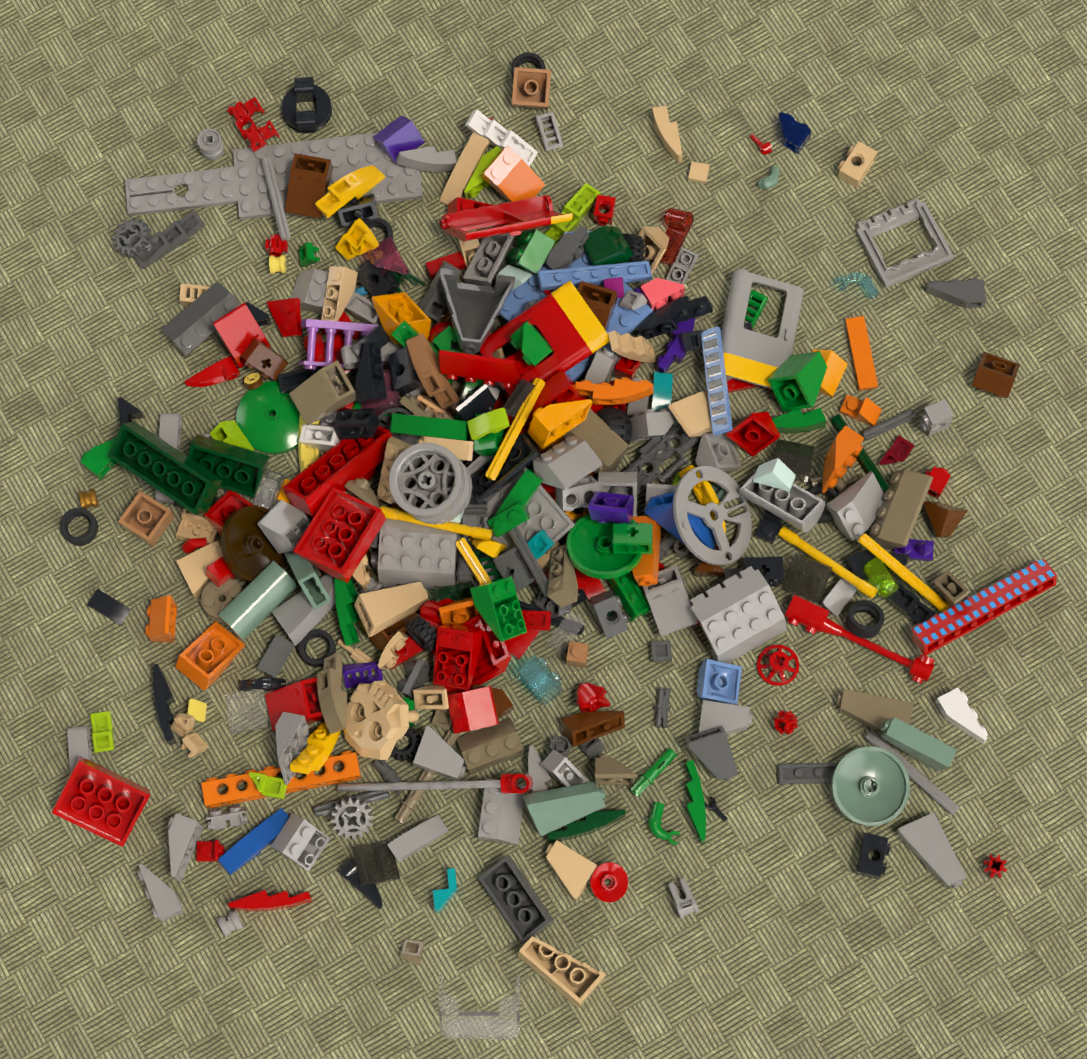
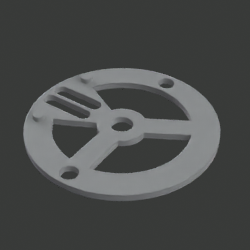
(682, 506)

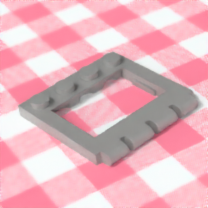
(909, 267)

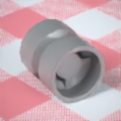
(210, 144)

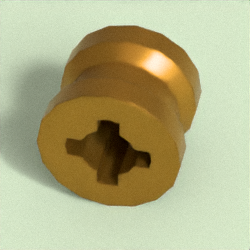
(88, 499)

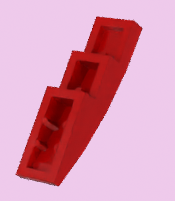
(262, 902)

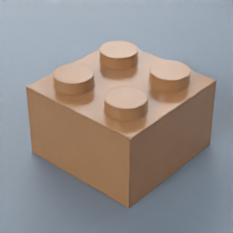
(146, 519)

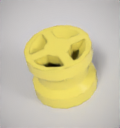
(277, 264)

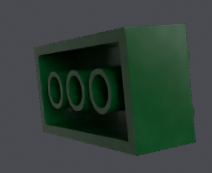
(236, 466)

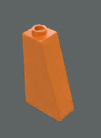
(647, 570)

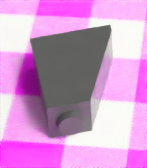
(714, 751)

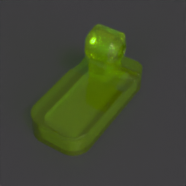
(880, 577)

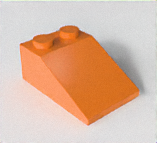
(512, 176)
(209, 655)

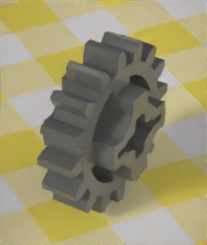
(131, 237)

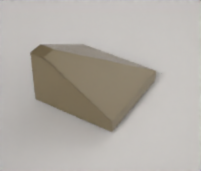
(412, 951)

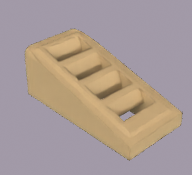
(192, 289)

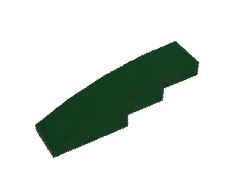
(593, 823)

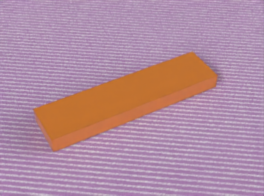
(861, 353)

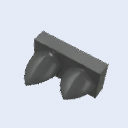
(418, 672)

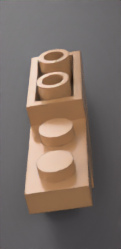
(428, 370)

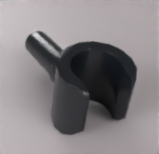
(714, 808)

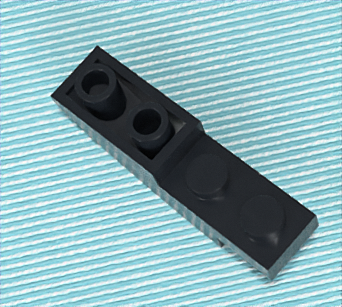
(667, 317)

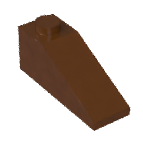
(591, 725)

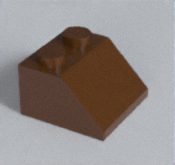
(995, 375)

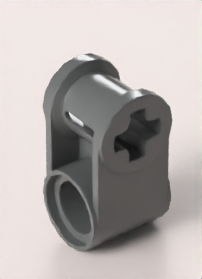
(548, 604)

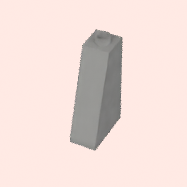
(298, 615)
(932, 847)

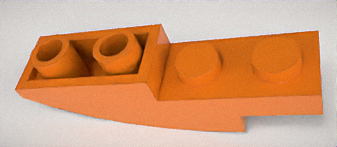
(621, 393)

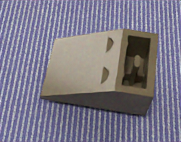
(323, 393)

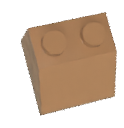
(531, 88)

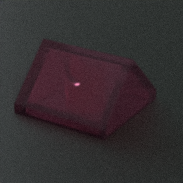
(387, 257)

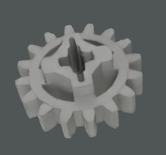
(347, 824)

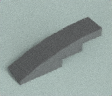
(171, 238)

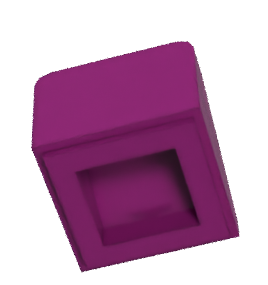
(615, 284)

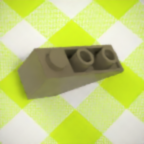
(562, 578)

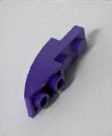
(675, 347)

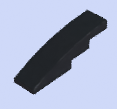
(910, 605)
(163, 699)

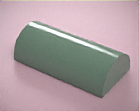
(258, 600)

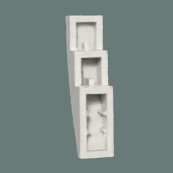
(500, 136)

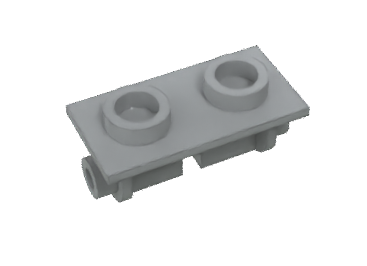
(219, 817)

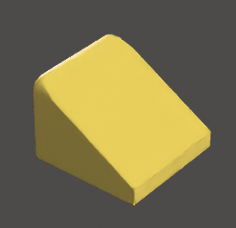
(197, 709)

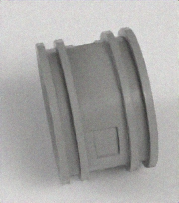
(430, 483)

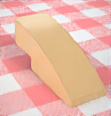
(667, 132)

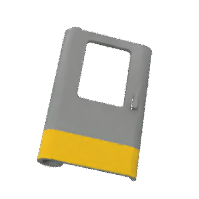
(750, 354)

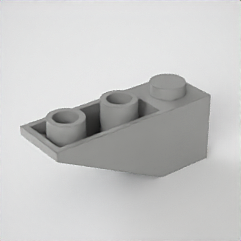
(163, 897)

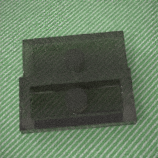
(518, 397)
(806, 577)
(375, 863)

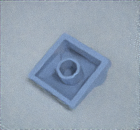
(719, 682)

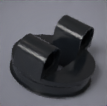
(306, 120)

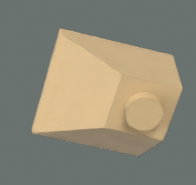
(656, 245)

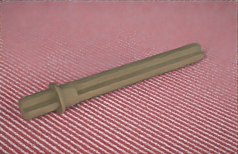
(426, 776)

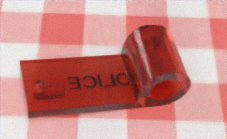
(678, 226)

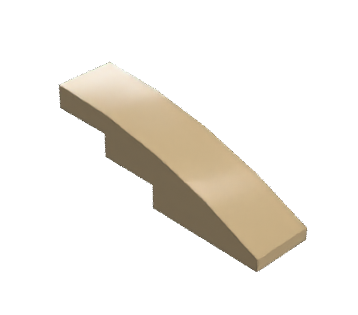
(464, 168)
(632, 348)

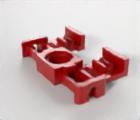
(254, 135)

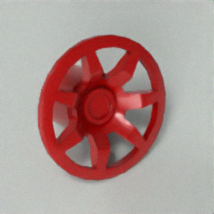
(778, 664)

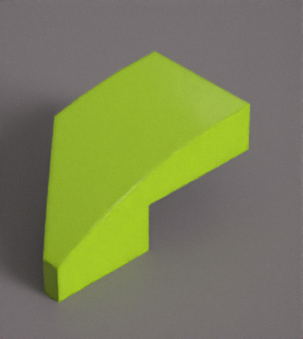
(269, 786)

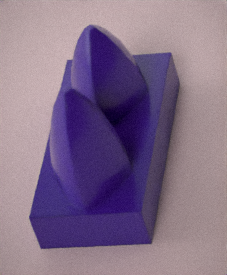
(918, 550)

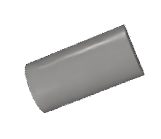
(793, 506)

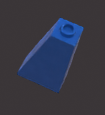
(661, 510)

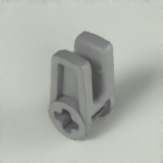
(683, 906)

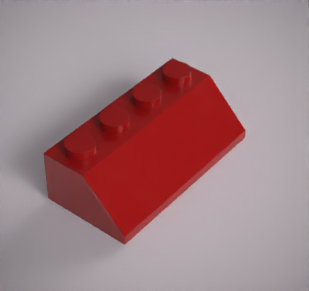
(480, 367)

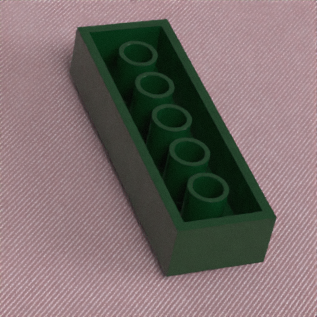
(165, 468)

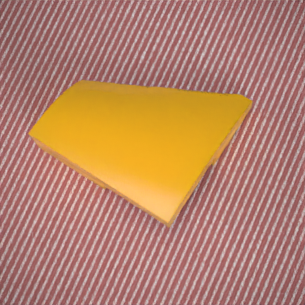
(357, 240)
(490, 547)

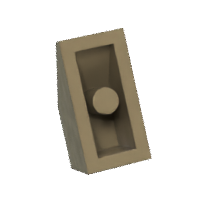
(950, 588)

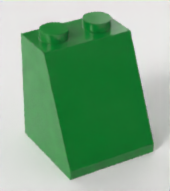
(798, 381)

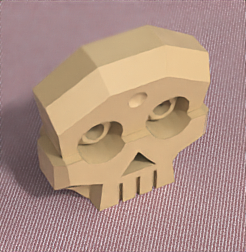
(375, 709)

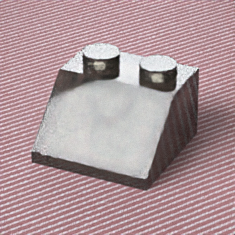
(796, 457)

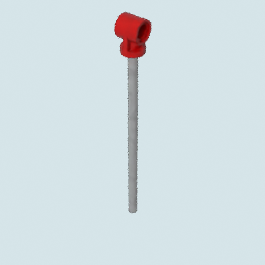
(508, 784)

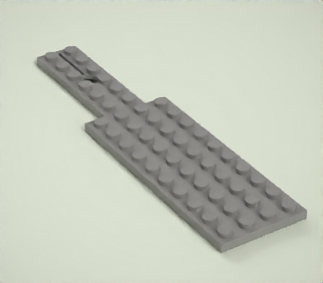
(248, 185)

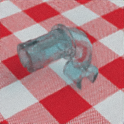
(863, 280)

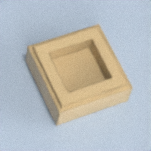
(698, 172)

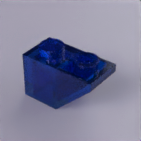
(793, 134)

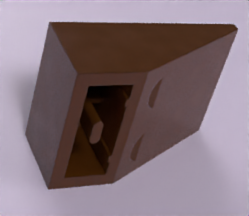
(307, 184)
(600, 301)

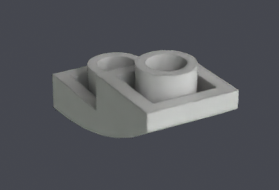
(683, 266)

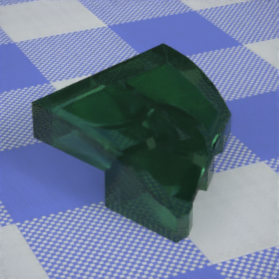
(452, 592)

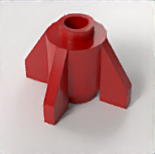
(430, 611)
(591, 697)

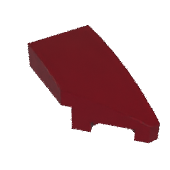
(898, 452)

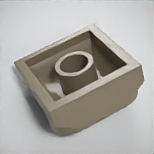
(361, 490)

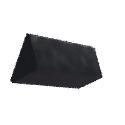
(518, 460)

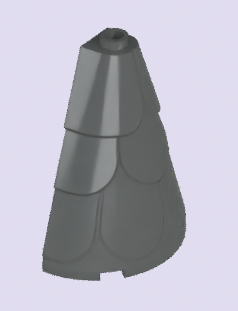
(474, 307)

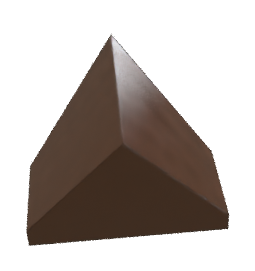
(944, 517)

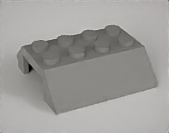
(416, 554)
(738, 615)

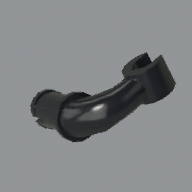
(267, 684)

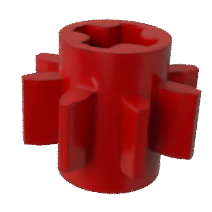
(276, 245)
(785, 722)
(993, 872)

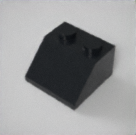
(475, 402)

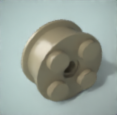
(213, 597)

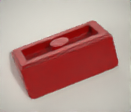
(455, 259)

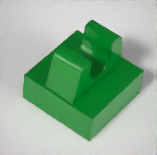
(306, 254)

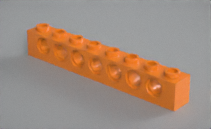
(212, 785)

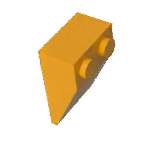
(396, 308)
(557, 420)

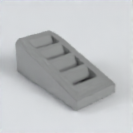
(544, 117)

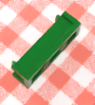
(630, 596)

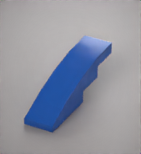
(253, 842)

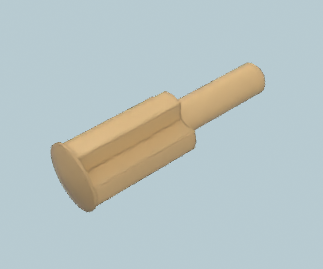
(356, 653)

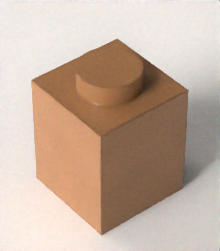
(577, 654)

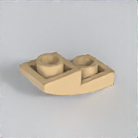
(389, 656)

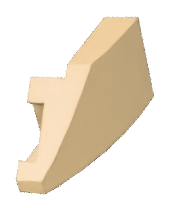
(183, 724)

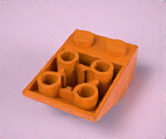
(840, 456)

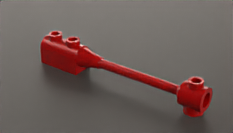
(816, 619)

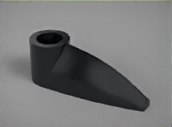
(371, 892)

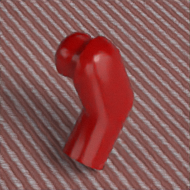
(193, 543)

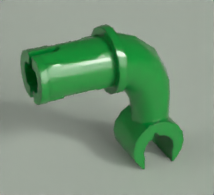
(655, 823)

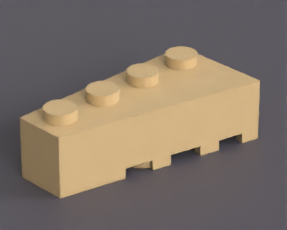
(560, 970)

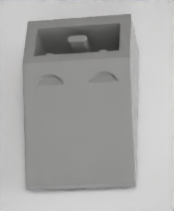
(670, 601)
(290, 741)

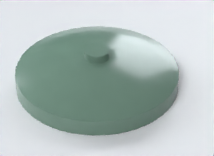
(870, 786)

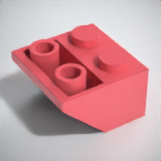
(661, 292)

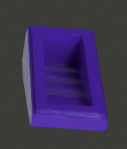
(360, 667)

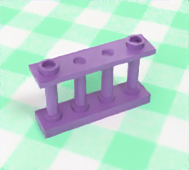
(330, 328)

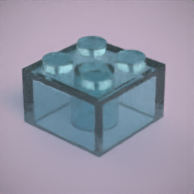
(539, 679)

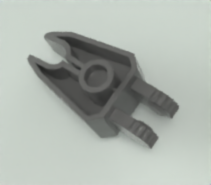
(567, 249)

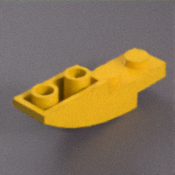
(350, 186)
(317, 752)

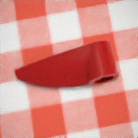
(219, 372)

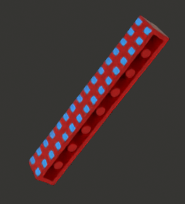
(983, 606)

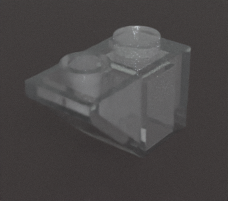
(269, 489)

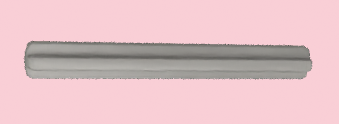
(275, 198)

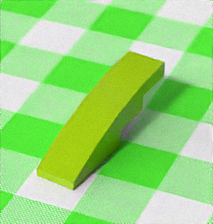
(579, 207)

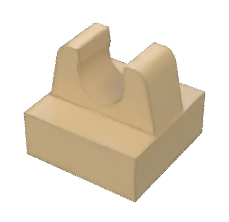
(194, 744)

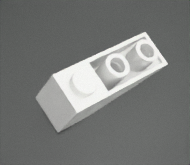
(957, 712)

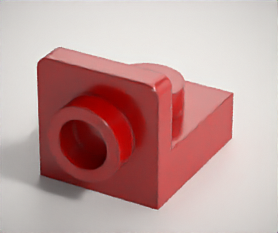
(209, 851)

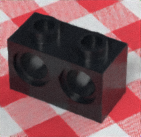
(356, 423)

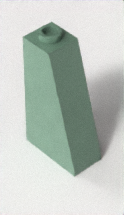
(308, 580)
(918, 744)
(563, 805)

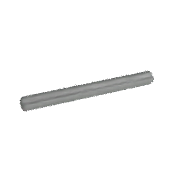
(915, 775)

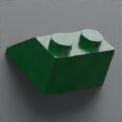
(607, 246)

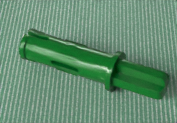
(652, 773)

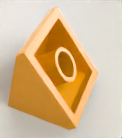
(834, 372)

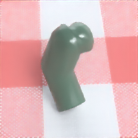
(771, 180)

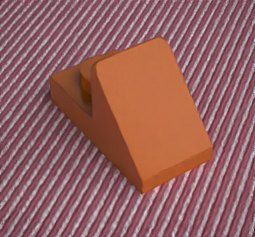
(860, 410)

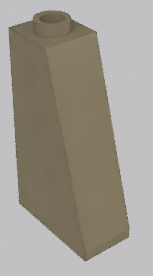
(873, 709)

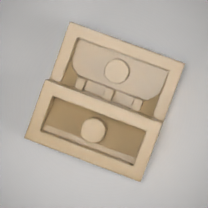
(195, 527)

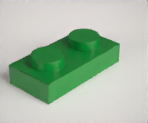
(508, 519)

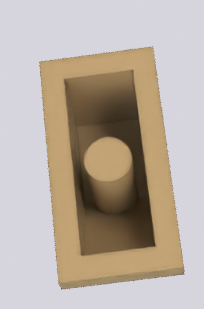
(431, 697)

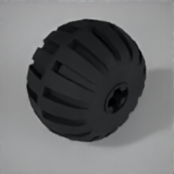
(617, 421)

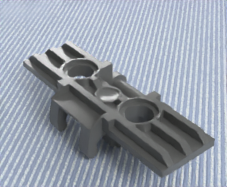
(657, 452)

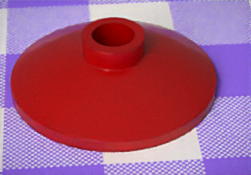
(618, 882)

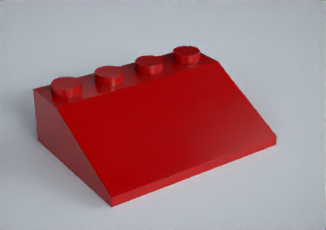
(340, 534)
(101, 801)

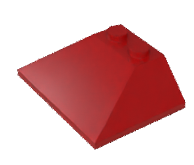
(493, 655)

